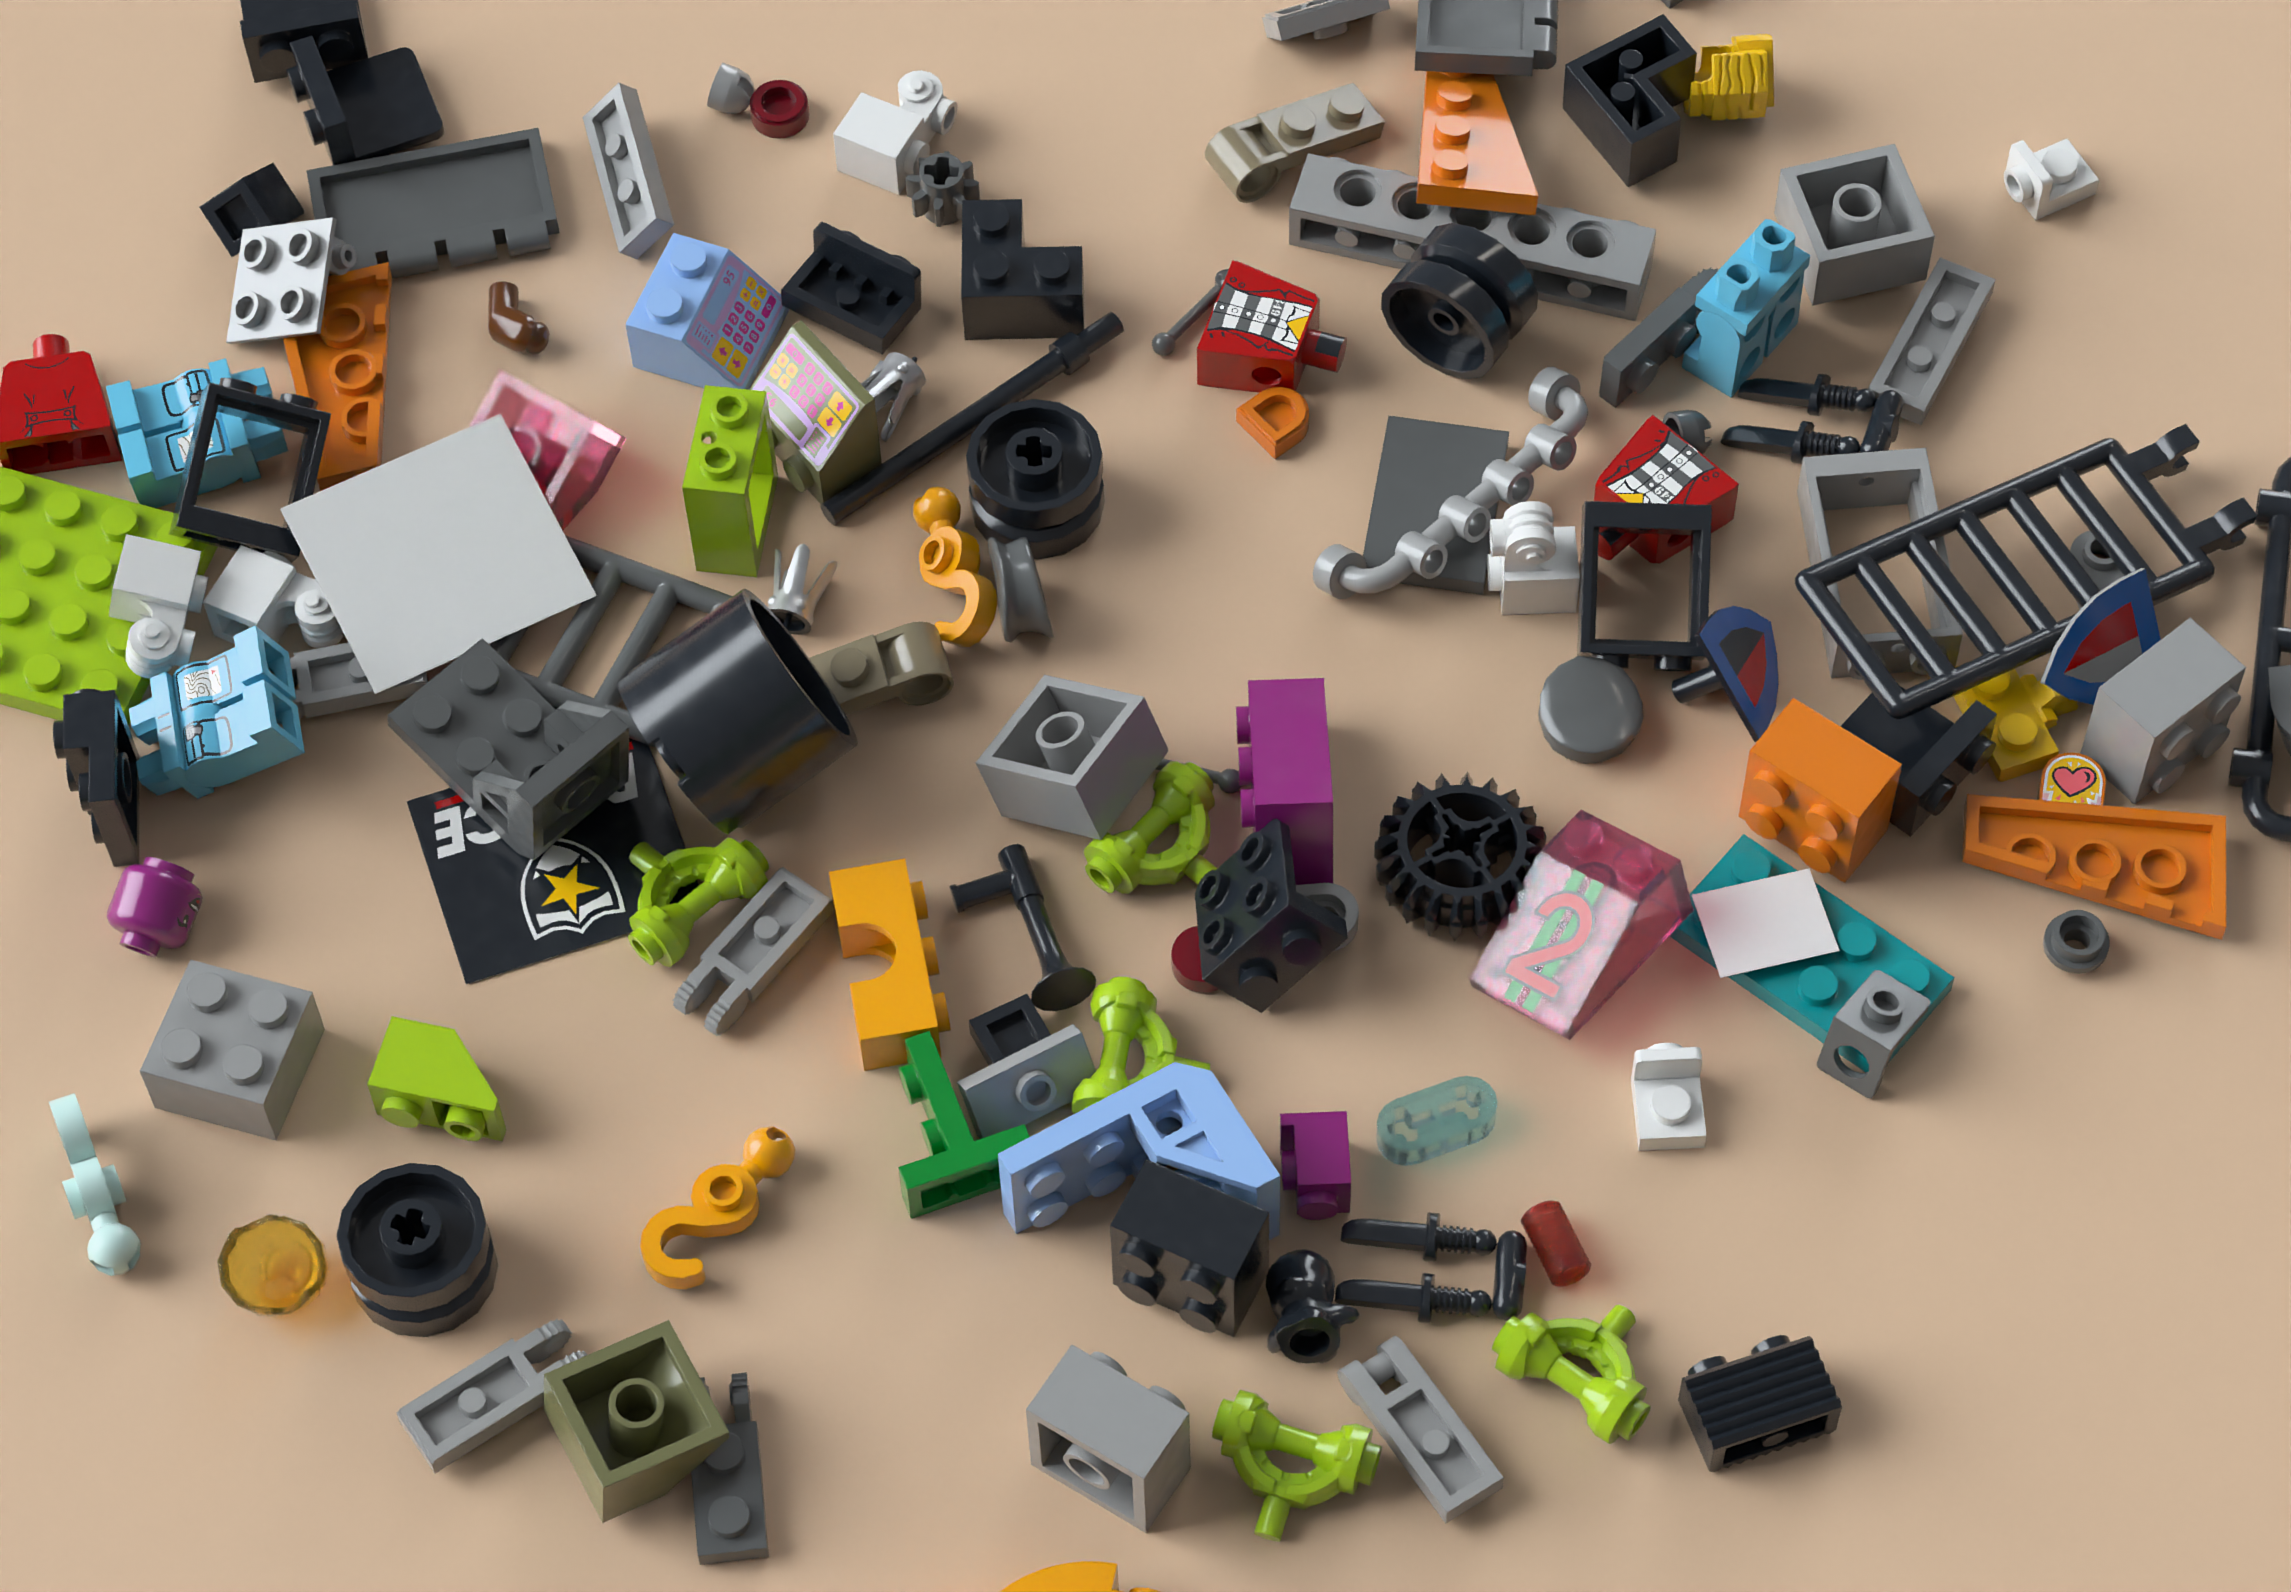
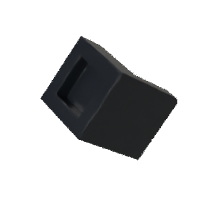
(251, 203)

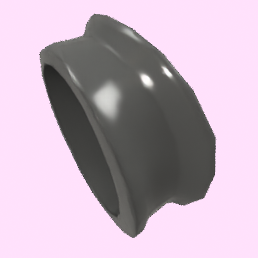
(1018, 589)
(1590, 710)

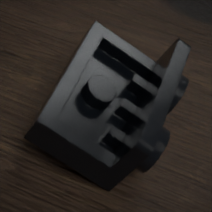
(855, 289)

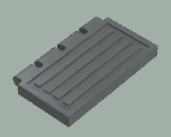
(1486, 36)
(440, 203)

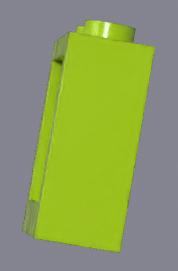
(730, 481)

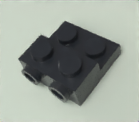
(102, 769)

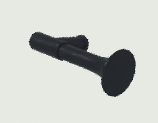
(1060, 983)

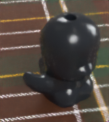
(1302, 1299)

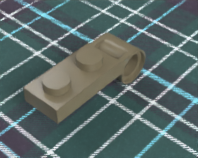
(1258, 149)
(888, 665)

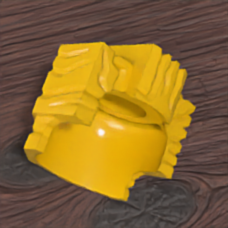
(1734, 79)

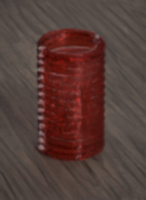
(1553, 1243)

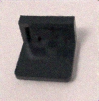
(273, 24)
(365, 105)
(1932, 754)
(1256, 926)

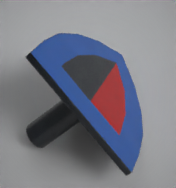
(1740, 661)

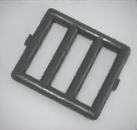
(611, 571)

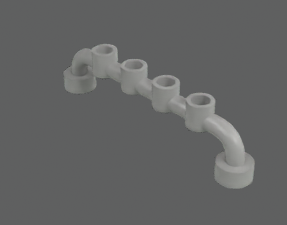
(1551, 394)

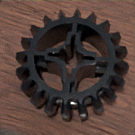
(1454, 877)

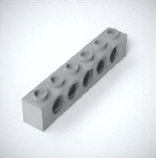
(1376, 219)

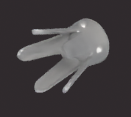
(894, 379)
(788, 601)

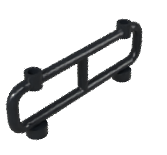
(2253, 766)

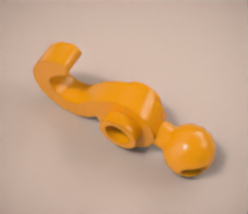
(951, 562)
(722, 1202)

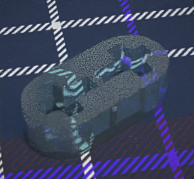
(1435, 1118)

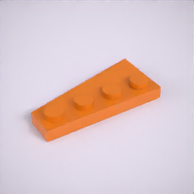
(1471, 147)
(348, 370)
(2121, 857)

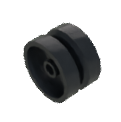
(1459, 301)
(1036, 476)
(417, 1249)

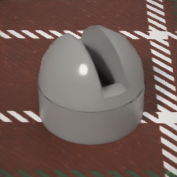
(730, 90)

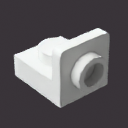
(2048, 177)
(1668, 1097)

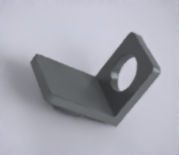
(1874, 1024)

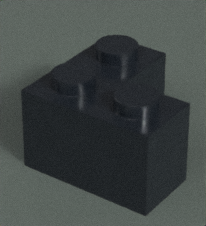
(1627, 94)
(1013, 287)

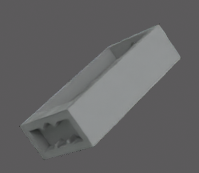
(1892, 479)

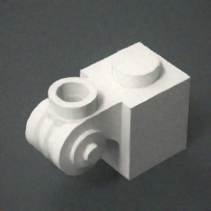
(885, 140)
(1533, 561)
(155, 591)
(270, 595)

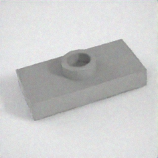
(1321, 17)
(1027, 1082)

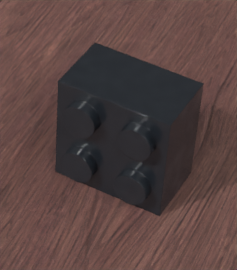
(1189, 1249)

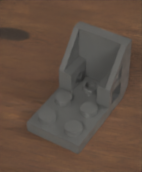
(511, 752)

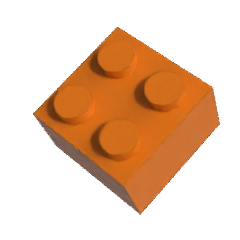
(1818, 790)

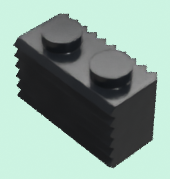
(1759, 1401)

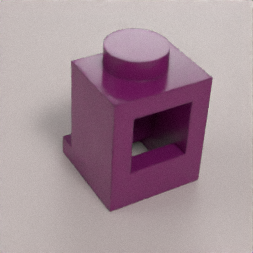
(1316, 1162)

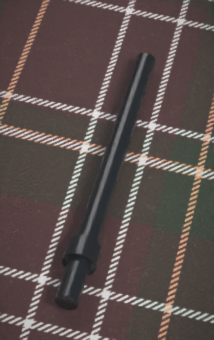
(1064, 356)

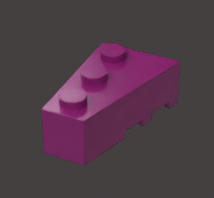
(1289, 769)

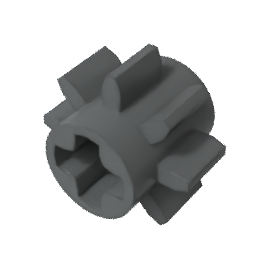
(941, 188)

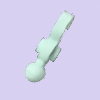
(94, 1193)

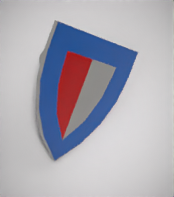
(2103, 638)

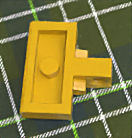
(2022, 722)

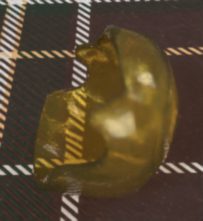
(273, 1266)

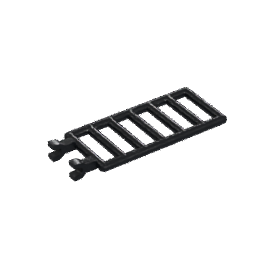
(2134, 475)

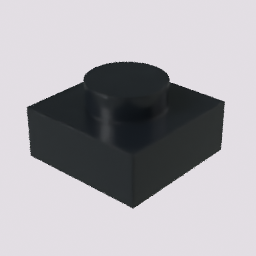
(1007, 1029)

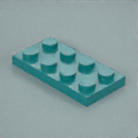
(1819, 986)

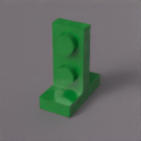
(956, 1163)

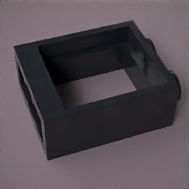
(1644, 519)
(228, 530)

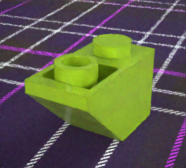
(433, 1081)

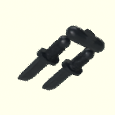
(1879, 434)
(1428, 1237)

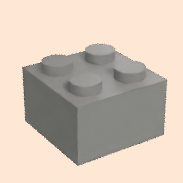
(1856, 223)
(2164, 711)
(1072, 756)
(232, 1049)
(1109, 1436)

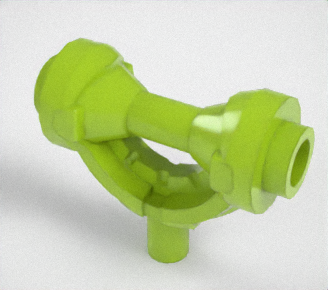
(1122, 859)
(664, 928)
(1125, 1013)
(1536, 1349)
(1251, 1430)

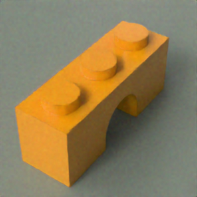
(879, 916)

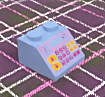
(704, 317)

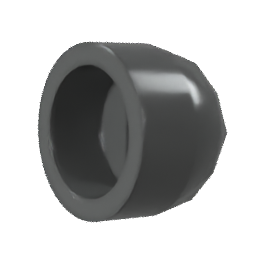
(1691, 427)

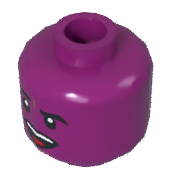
(154, 906)

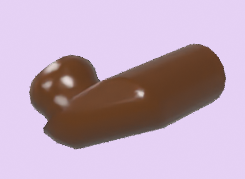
(511, 326)

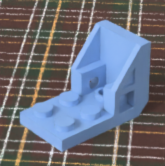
(1167, 1118)

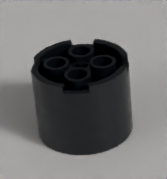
(737, 712)

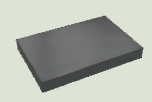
(1416, 474)

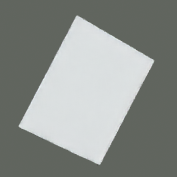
(1765, 923)

